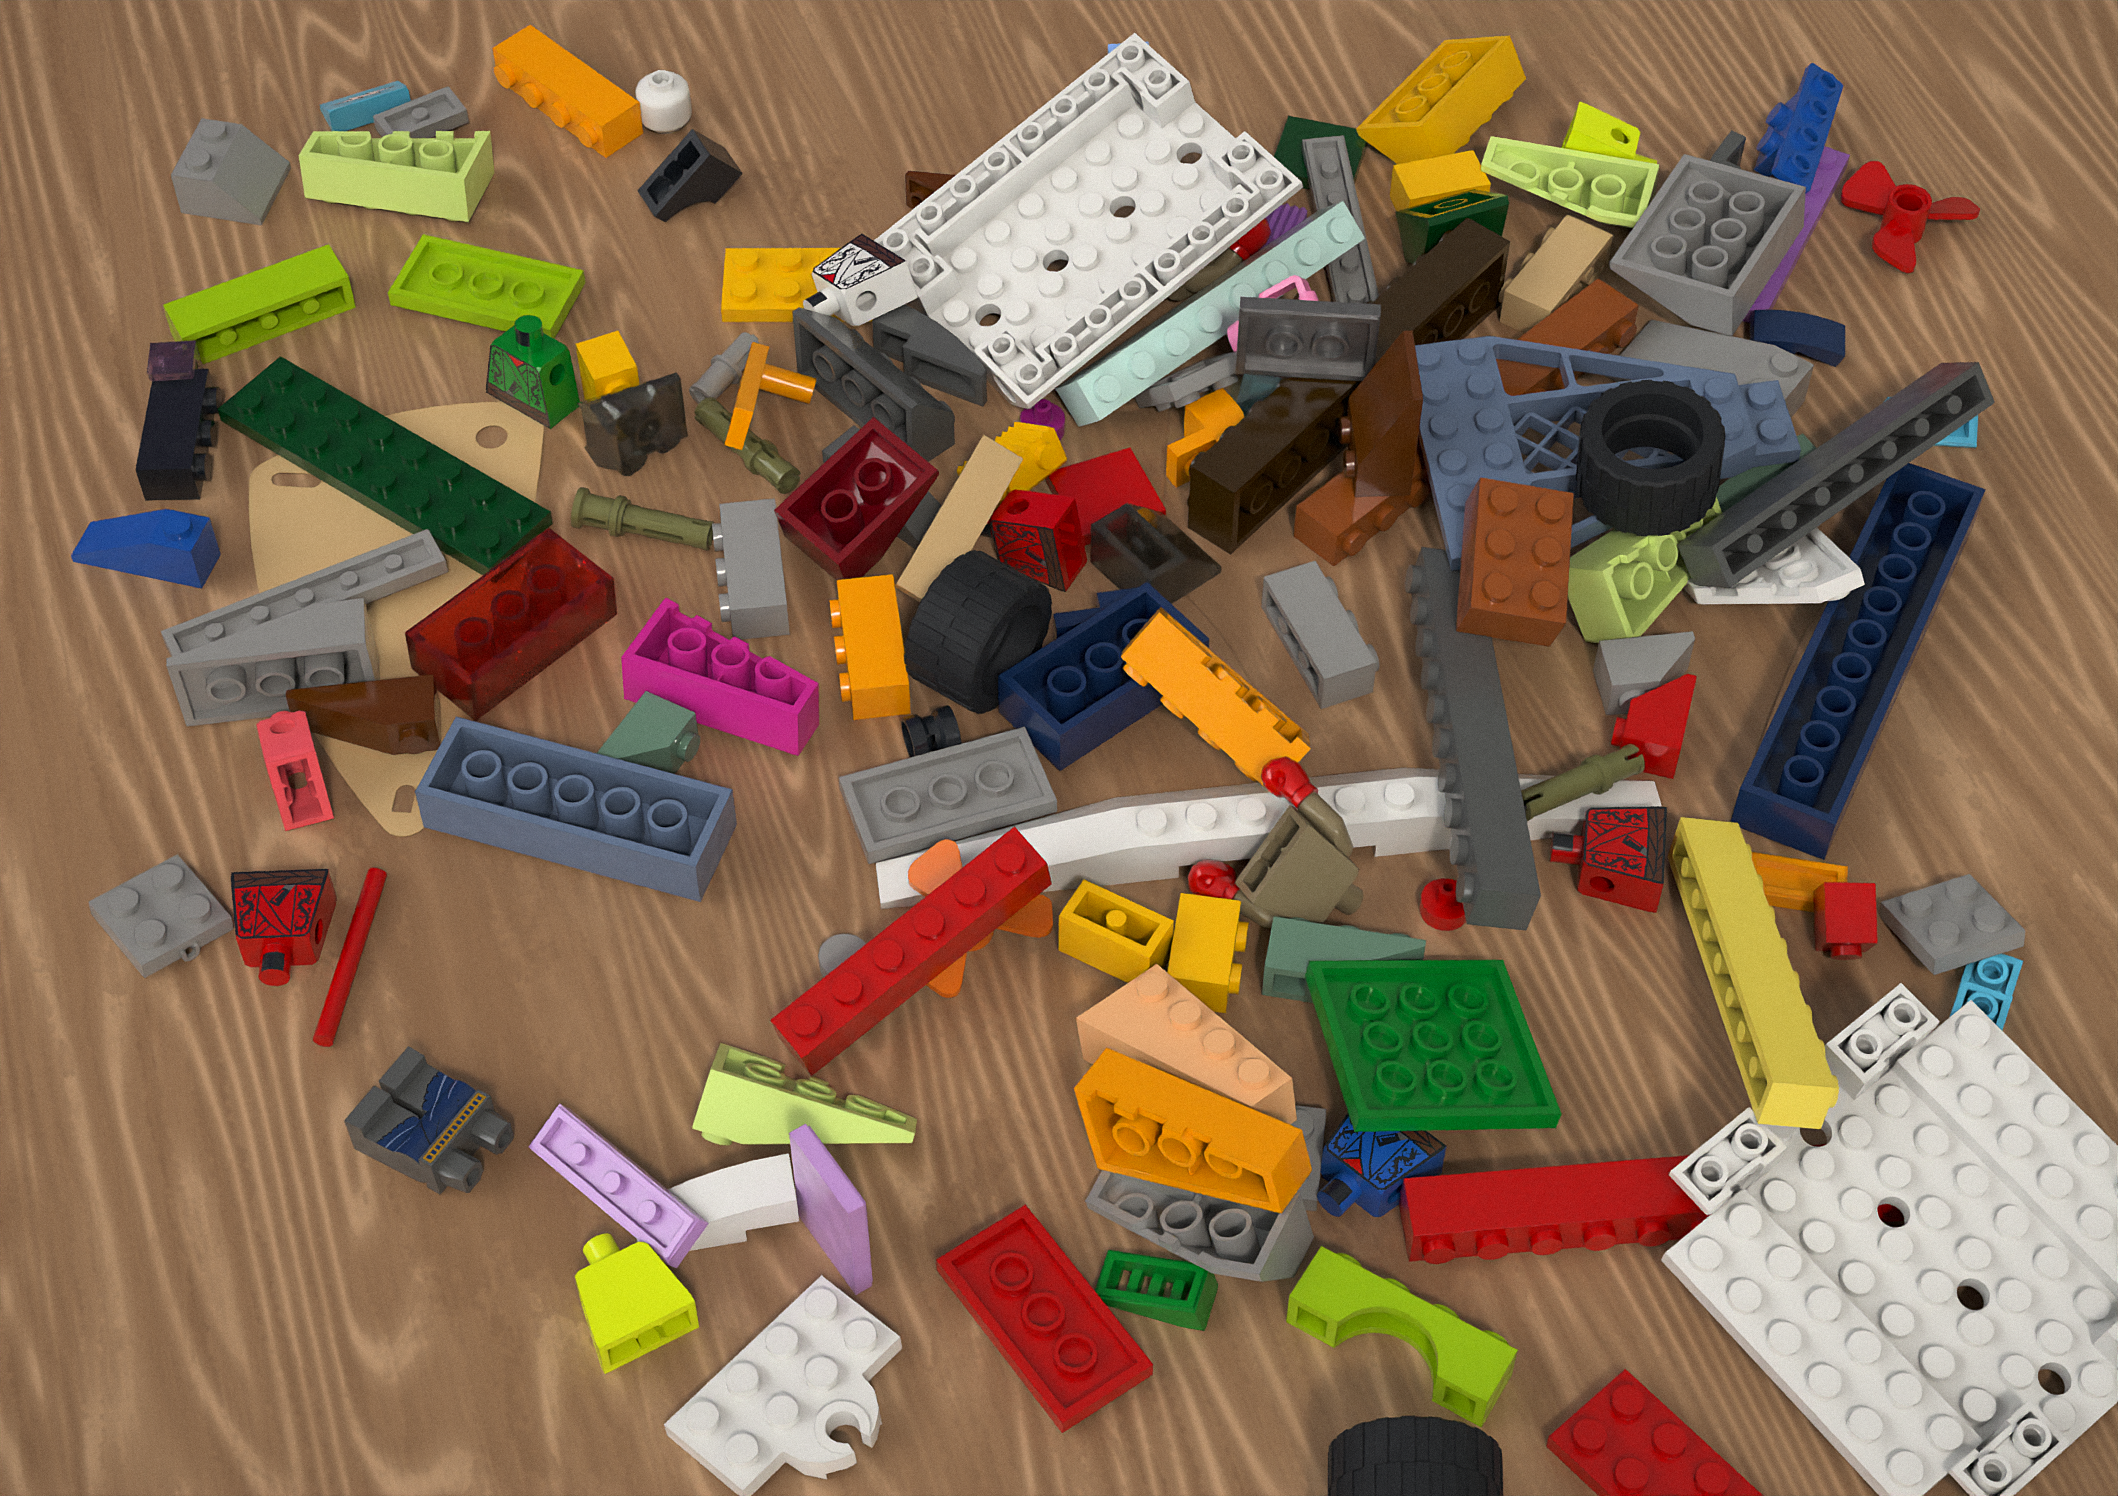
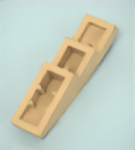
(960, 515)

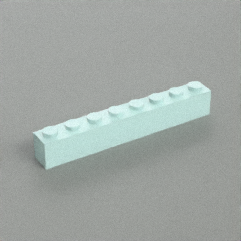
(1206, 315)

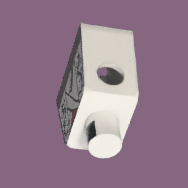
(861, 282)

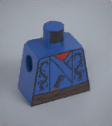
(1372, 1167)

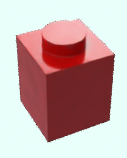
(1845, 919)

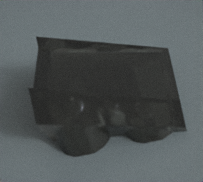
(634, 423)

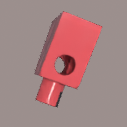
(290, 750)

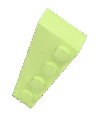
(1627, 581)

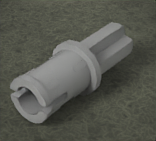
(724, 369)

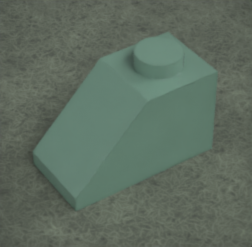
(655, 735)

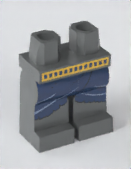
(428, 1125)

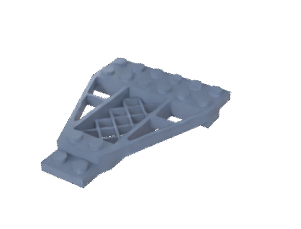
(1477, 428)

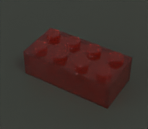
(512, 623)

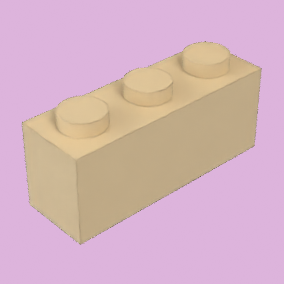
(1559, 270)

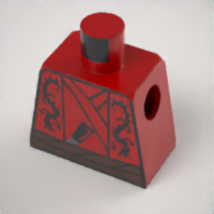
(1039, 537)
(1618, 855)
(281, 919)

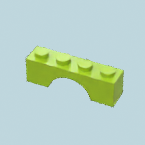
(1344, 1300)

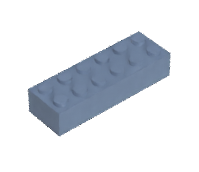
(577, 808)

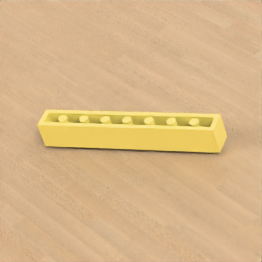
(1751, 976)

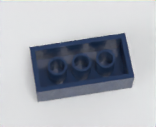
(1076, 686)

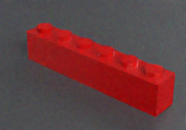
(912, 951)

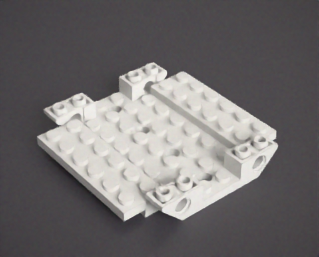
(1864, 1318)

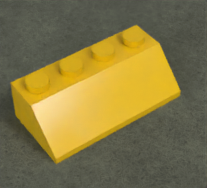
(1445, 99)

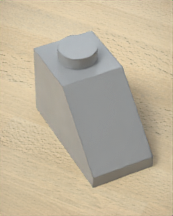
(1638, 665)

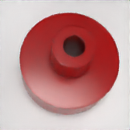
(1440, 907)

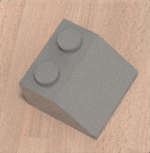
(228, 173)

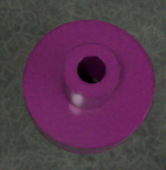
(1045, 414)

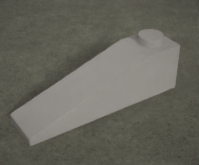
(1207, 1230)

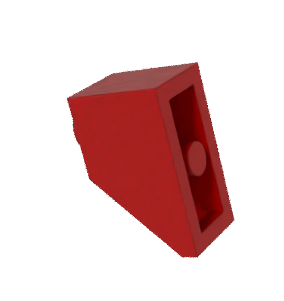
(1657, 725)

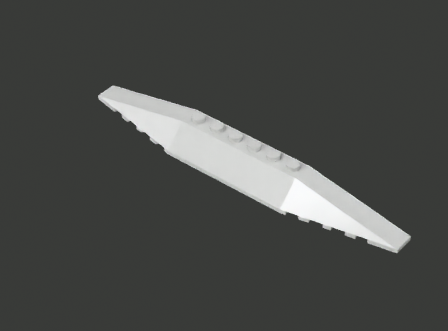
(1158, 832)

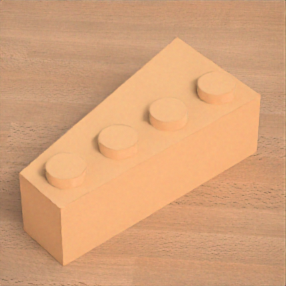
(1178, 1034)

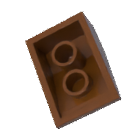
(1384, 424)

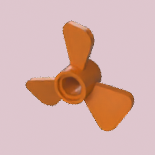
(939, 865)

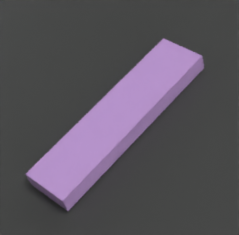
(618, 1185)

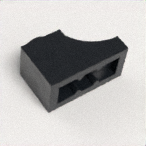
(690, 174)

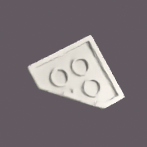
(1802, 573)

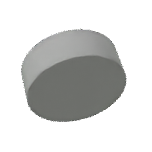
(837, 950)

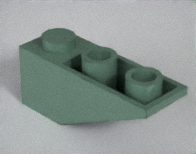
(1298, 941)

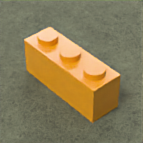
(870, 647)

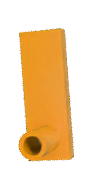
(765, 377)

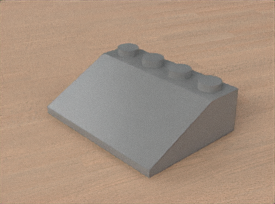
(1711, 241)

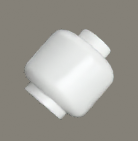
(664, 101)

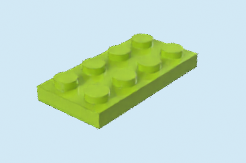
(485, 285)

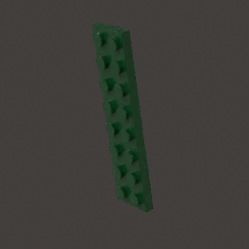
(384, 465)

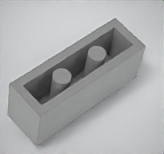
(751, 569)
(1319, 634)

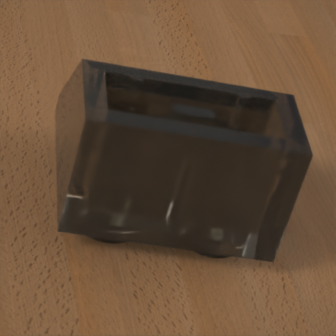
(1146, 546)

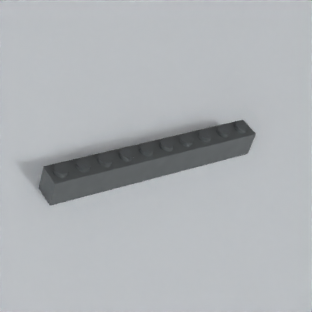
(1474, 754)

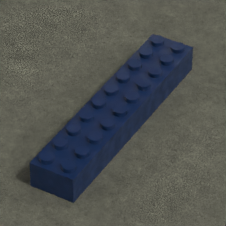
(1857, 662)

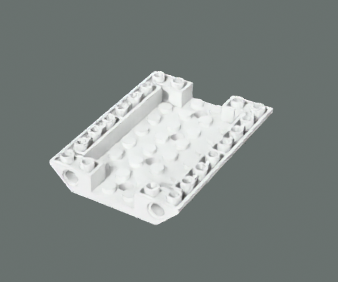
(1054, 196)

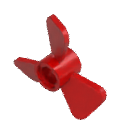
(1903, 211)

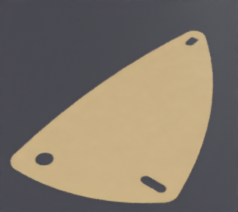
(319, 526)

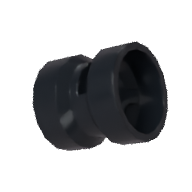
(930, 732)

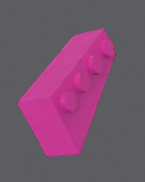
(720, 681)

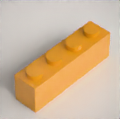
(567, 91)

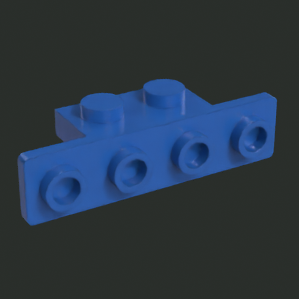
(1800, 129)

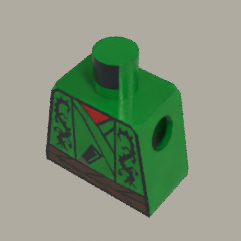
(532, 373)

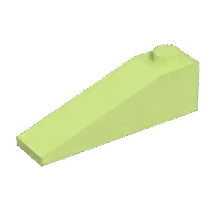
(1589, 183)
(757, 1104)

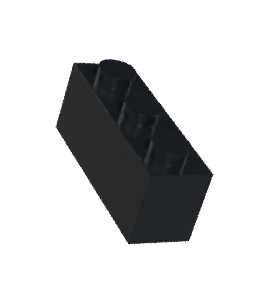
(178, 437)

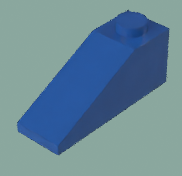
(152, 545)

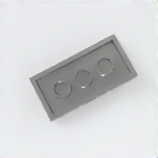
(947, 794)

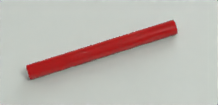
(349, 957)

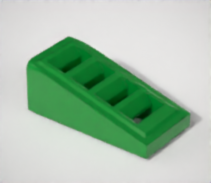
(1172, 1310)

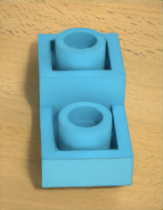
(1989, 986)

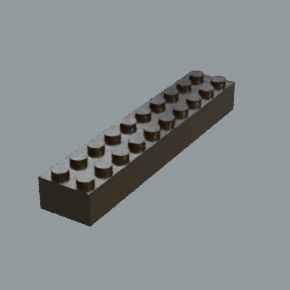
(1297, 426)

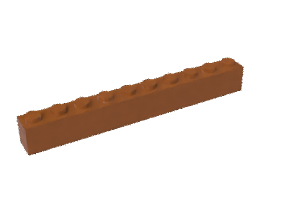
(1340, 524)

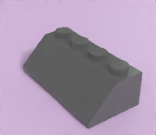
(869, 384)

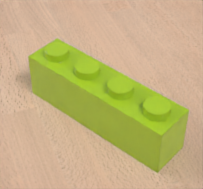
(262, 304)

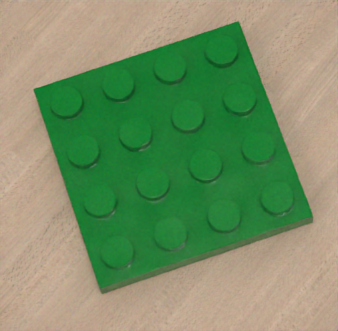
(1431, 1045)

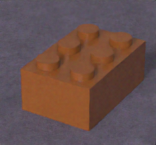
(1515, 562)

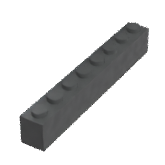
(1835, 474)

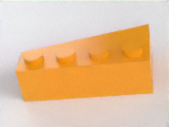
(1212, 696)
(1188, 1136)

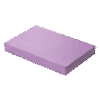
(831, 1208)

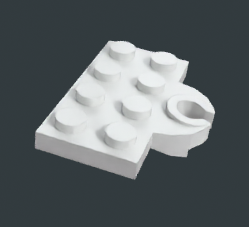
(790, 1394)

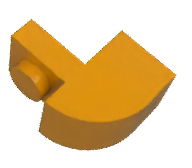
(1203, 427)

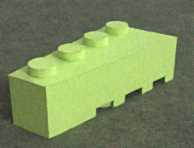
(399, 172)

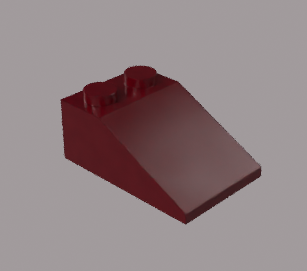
(857, 502)

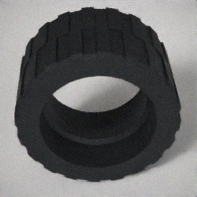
(1655, 417)
(974, 628)
(1414, 1459)

